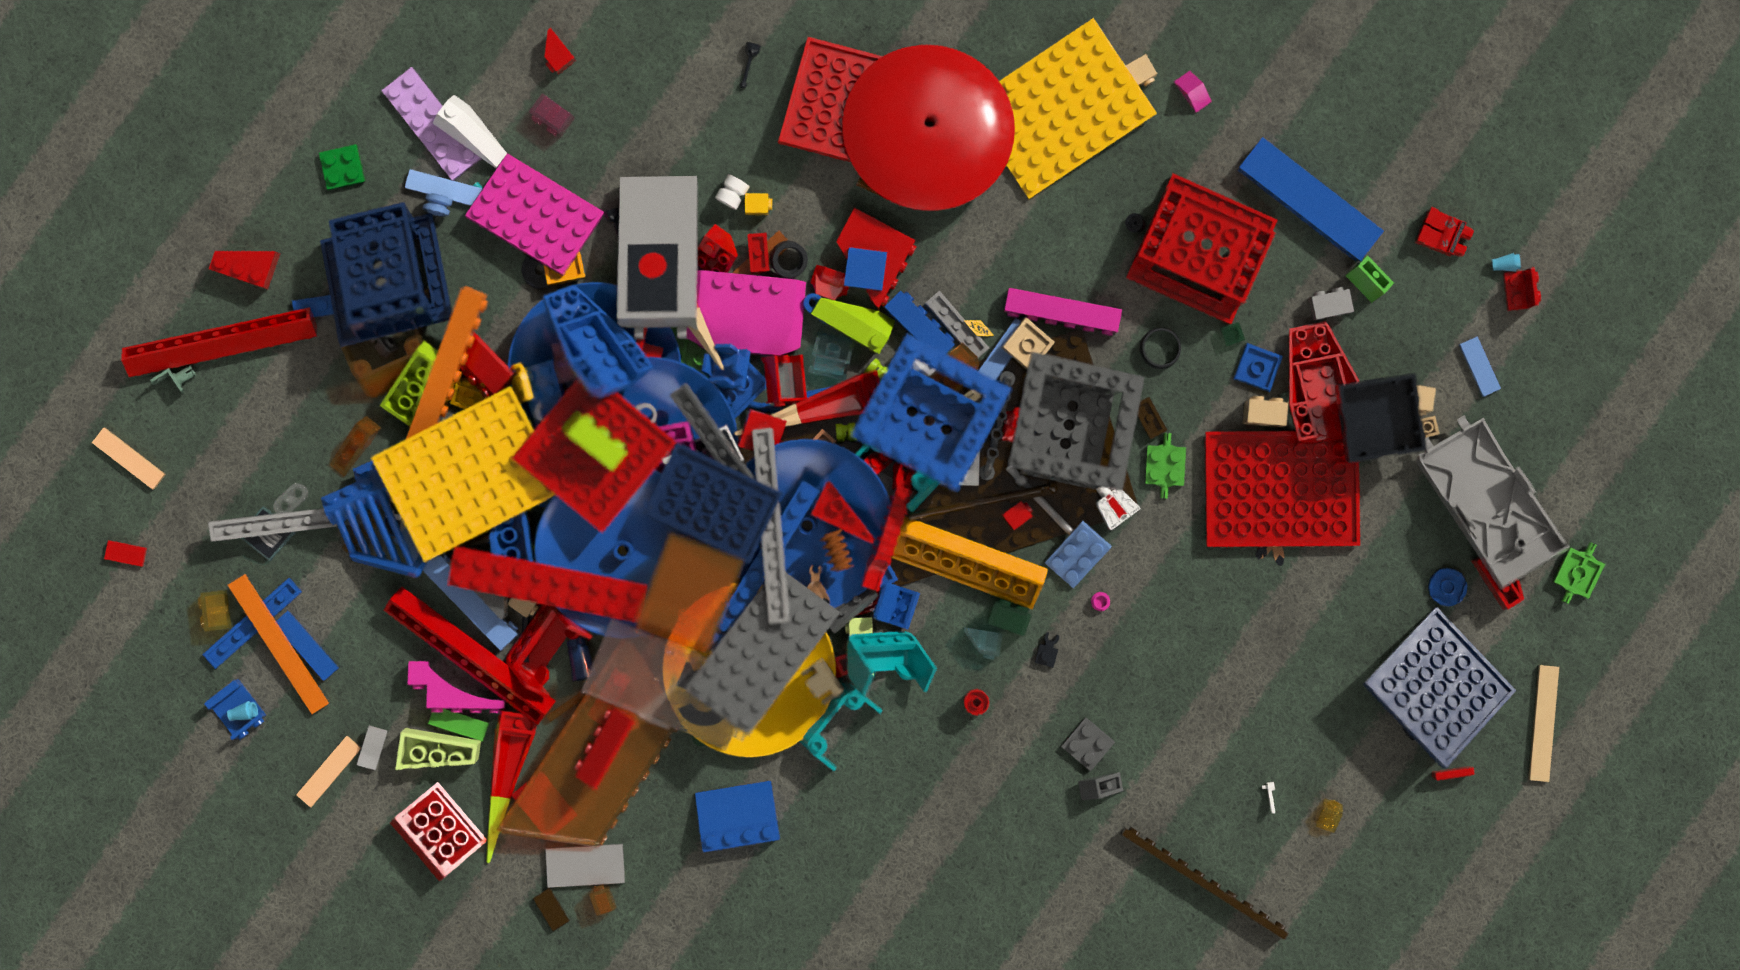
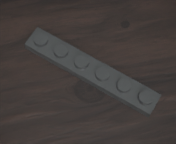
(707, 429)

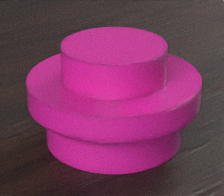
(1100, 601)

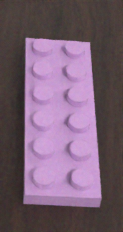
(419, 110)

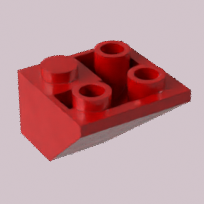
(717, 251)

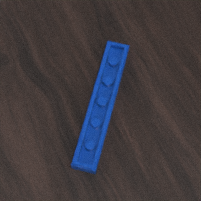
(245, 629)

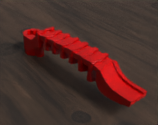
(881, 560)

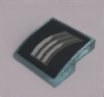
(269, 544)

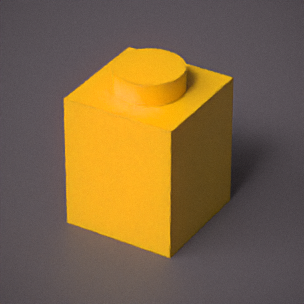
(757, 204)

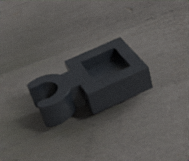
(1046, 653)

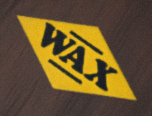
(978, 328)

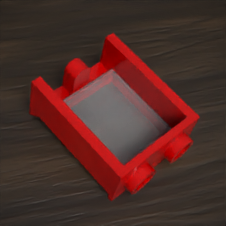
(784, 379)

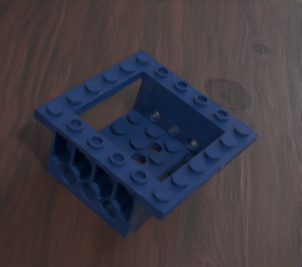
(374, 311)

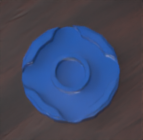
(1447, 587)

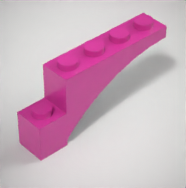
(445, 696)

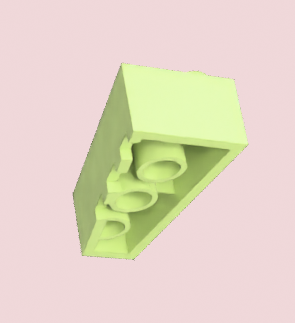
(434, 749)

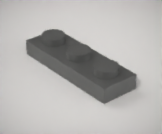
(852, 608)

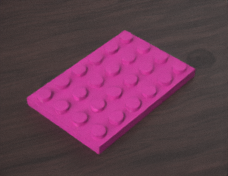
(534, 214)

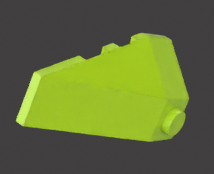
(860, 324)

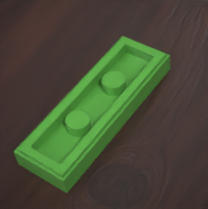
(460, 724)

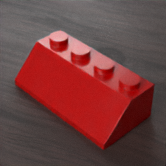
(486, 369)
(604, 747)

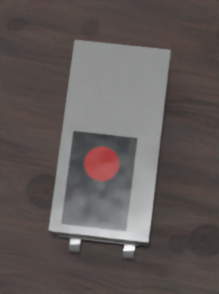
(658, 253)

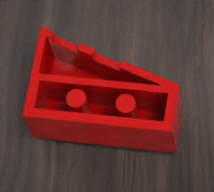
(247, 266)
(1506, 597)

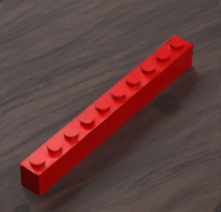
(219, 342)
(467, 654)

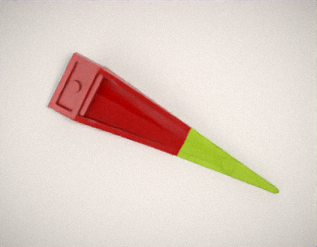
(511, 746)

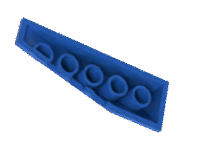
(513, 538)

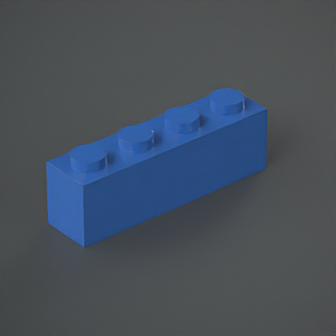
(917, 324)

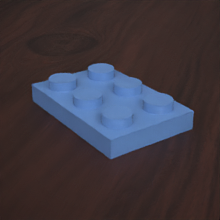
(1078, 554)

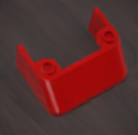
(541, 642)

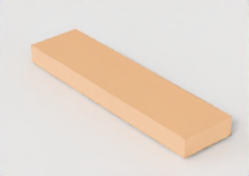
(128, 458)
(329, 771)

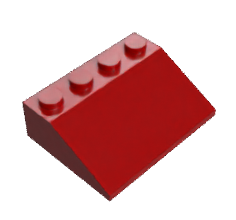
(438, 831)

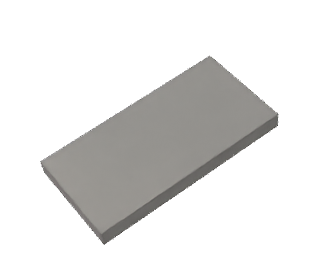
(585, 865)

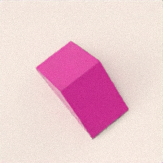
(1193, 91)

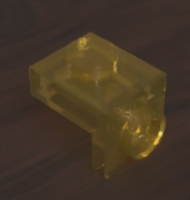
(1330, 815)

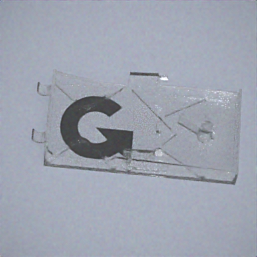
(651, 680)

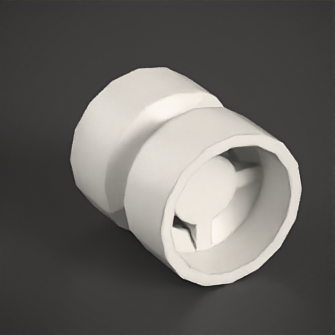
(731, 193)

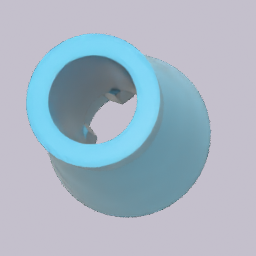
(1507, 263)
(245, 711)

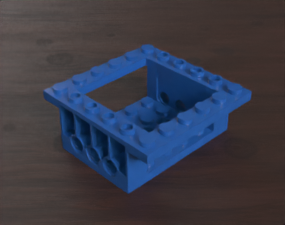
(909, 438)

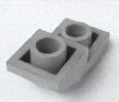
(372, 747)

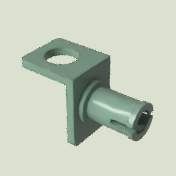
(178, 378)

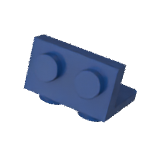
(896, 605)

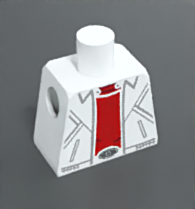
(1115, 506)

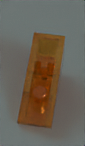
(355, 445)

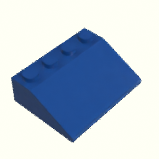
(737, 816)

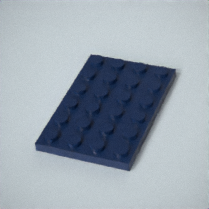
(713, 502)

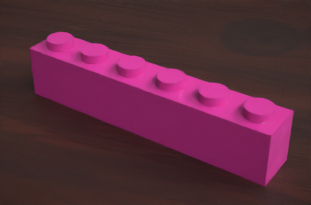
(1062, 310)

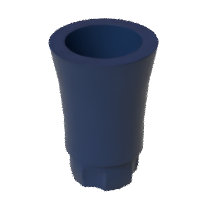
(579, 659)

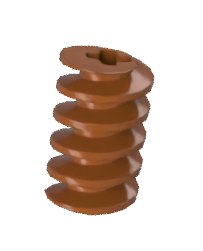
(836, 551)

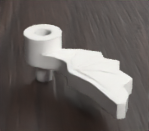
(1270, 787)

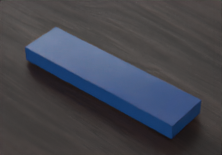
(307, 646)

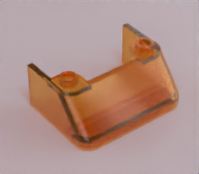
(380, 380)

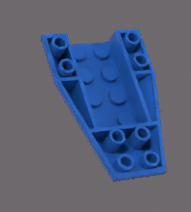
(595, 344)

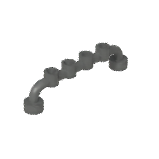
(987, 471)

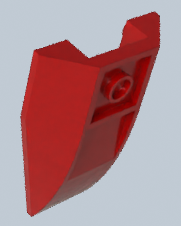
(1314, 369)

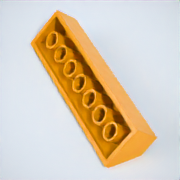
(969, 563)

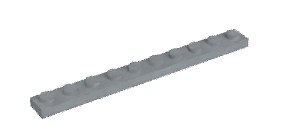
(772, 539)

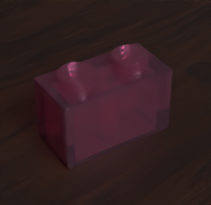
(551, 115)

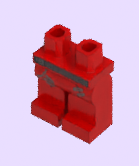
(1443, 233)

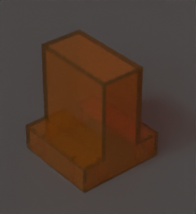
(689, 593)

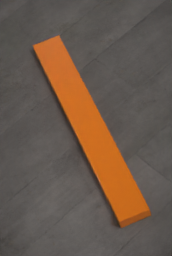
(278, 644)

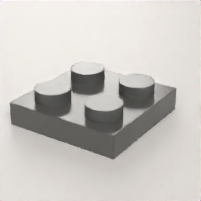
(1088, 744)

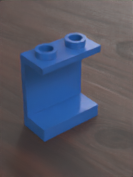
(229, 698)

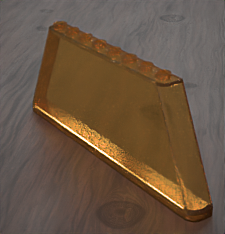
(562, 806)

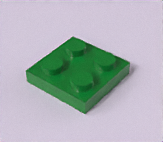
(342, 167)

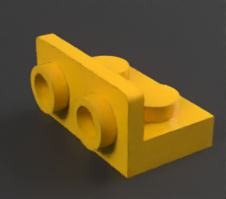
(466, 394)

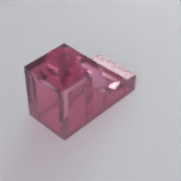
(562, 367)

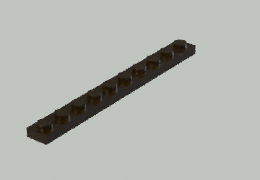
(1212, 886)

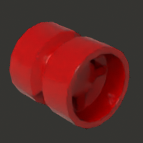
(976, 701)

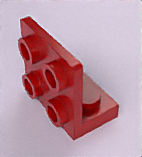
(1521, 289)

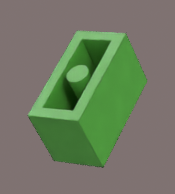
(1369, 279)

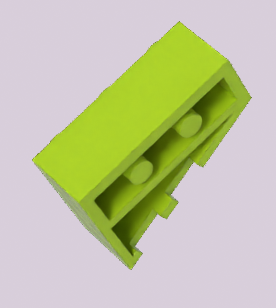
(594, 440)

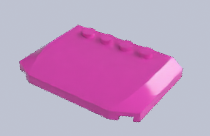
(751, 311)

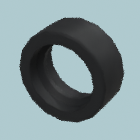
(788, 273)

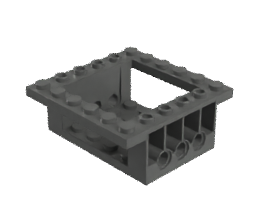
(1041, 418)

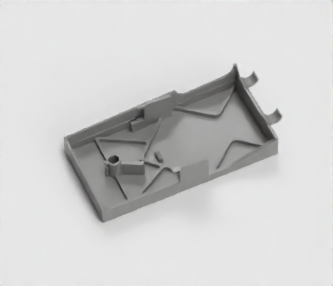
(1491, 502)

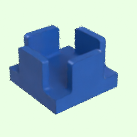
(735, 366)

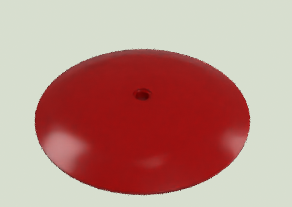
(925, 164)

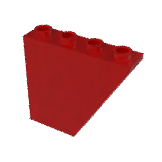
(871, 234)

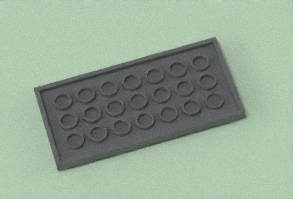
(761, 657)

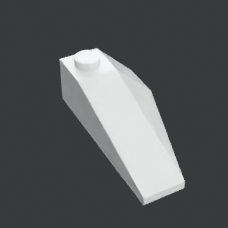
(465, 126)

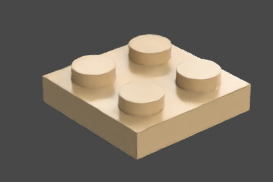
(1027, 339)

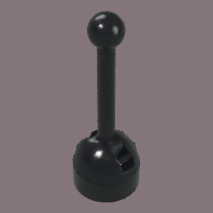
(751, 50)
(612, 216)

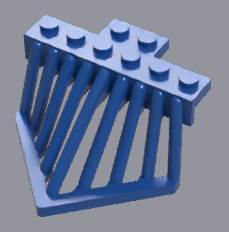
(357, 499)

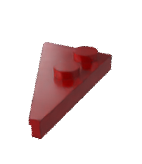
(836, 511)

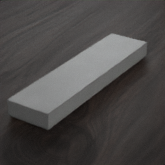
(955, 324)

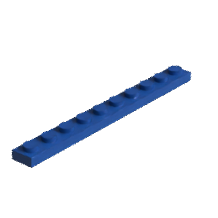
(756, 574)

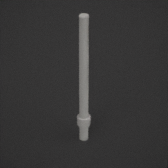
(1021, 480)

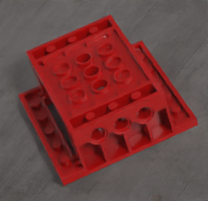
(1211, 217)

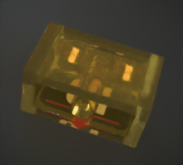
(215, 610)

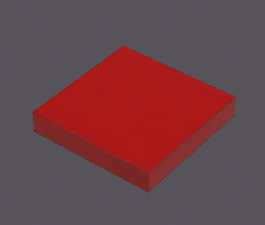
(759, 420)

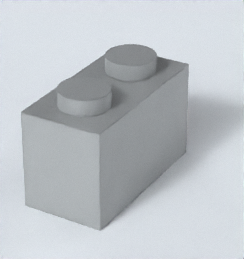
(1331, 304)

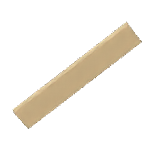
(1543, 723)

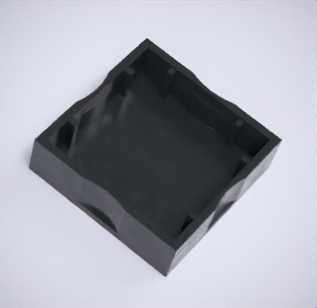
(1380, 417)

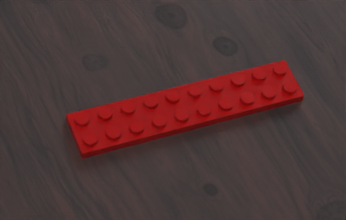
(546, 584)

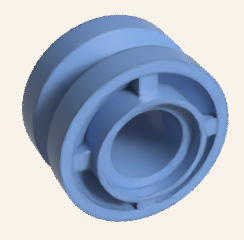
(437, 204)

